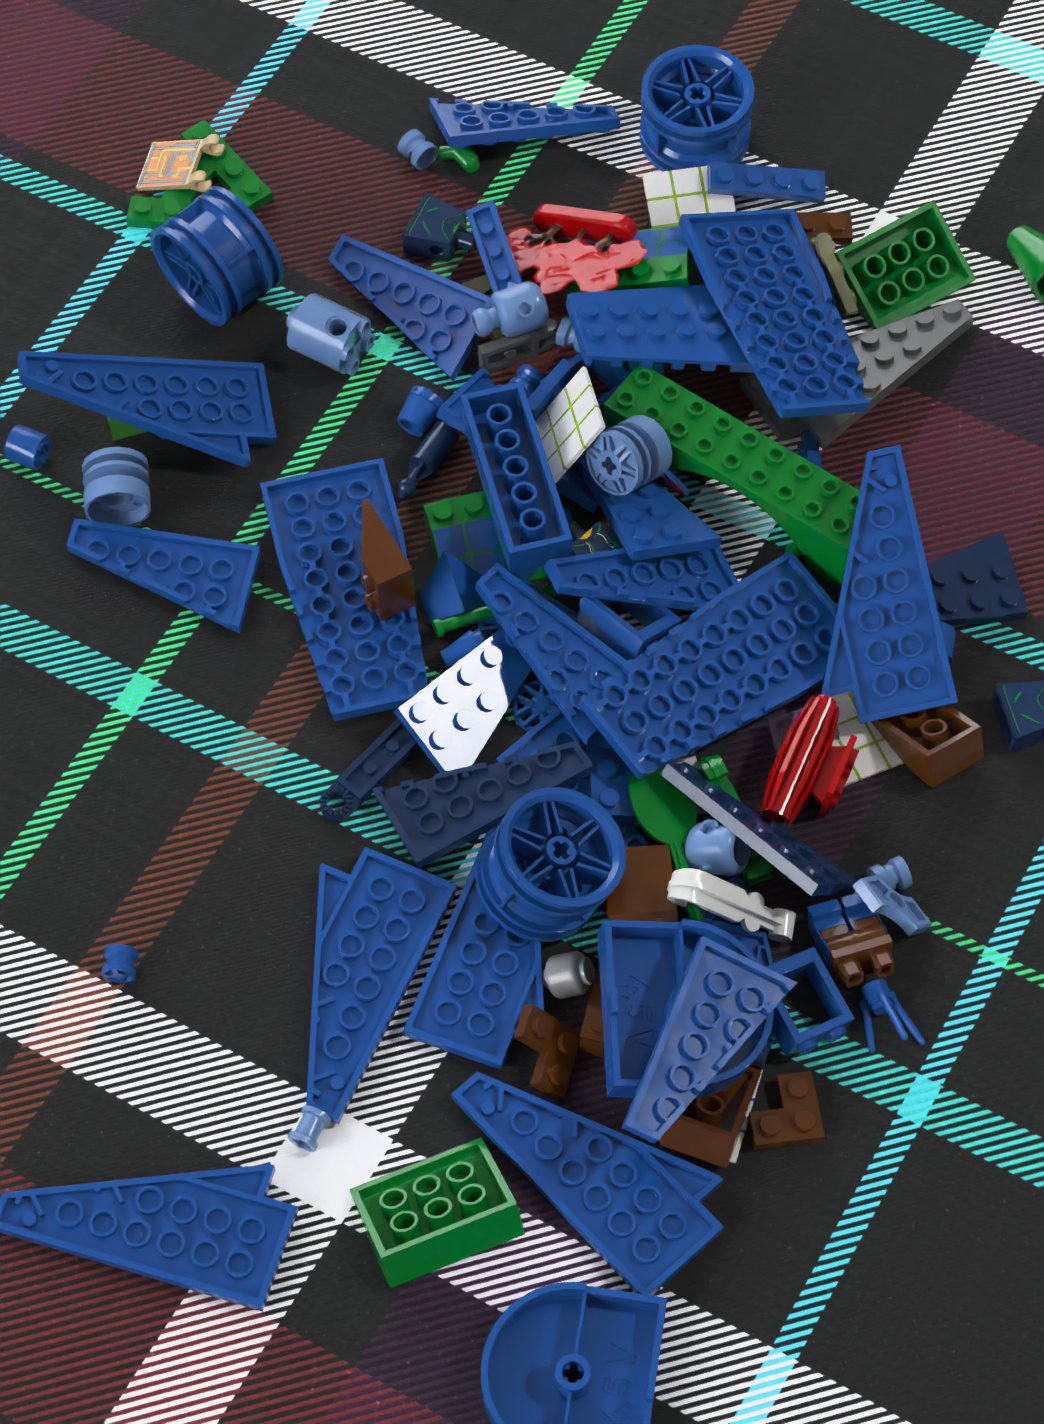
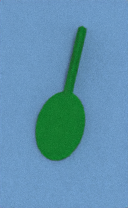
(666, 817)

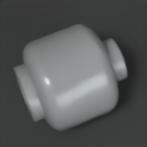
(568, 974)

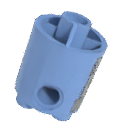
(329, 333)

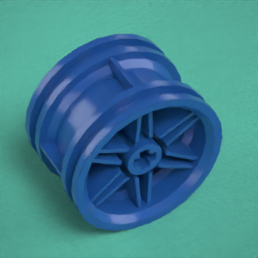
(695, 108)
(217, 255)
(561, 845)

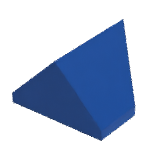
(450, 589)

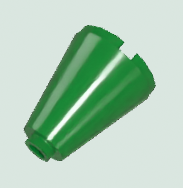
(1027, 250)

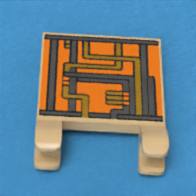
(175, 164)

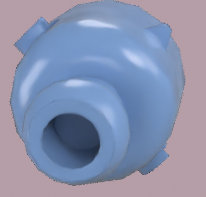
(512, 311)
(715, 849)

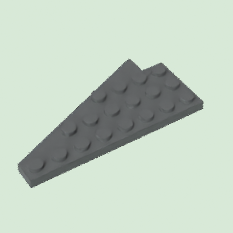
(886, 361)

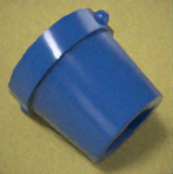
(419, 410)

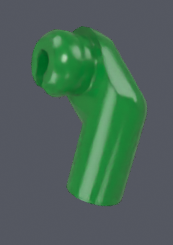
(465, 157)

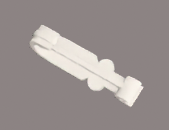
(730, 903)

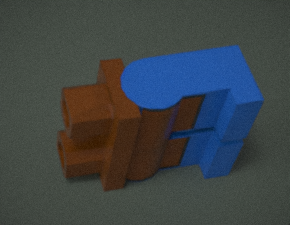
(851, 939)

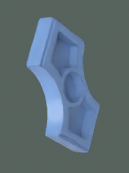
(886, 901)

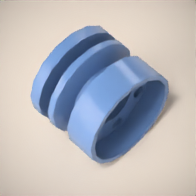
(629, 455)
(116, 486)

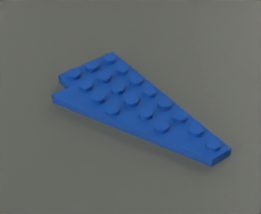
(188, 401)
(887, 621)

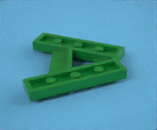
(228, 170)

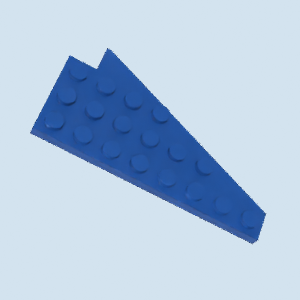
(366, 953)
(476, 983)
(616, 1192)
(184, 1229)

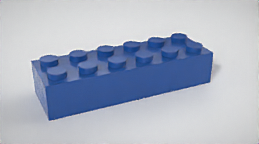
(516, 477)

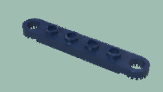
(369, 771)

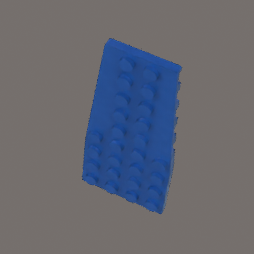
(777, 308)
(658, 326)
(318, 546)
(718, 669)

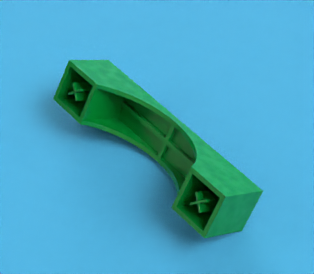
(798, 495)

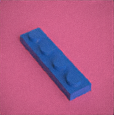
(766, 182)
(493, 245)

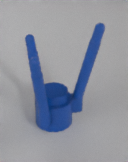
(882, 1001)

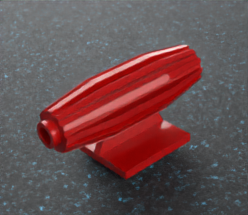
(808, 764)

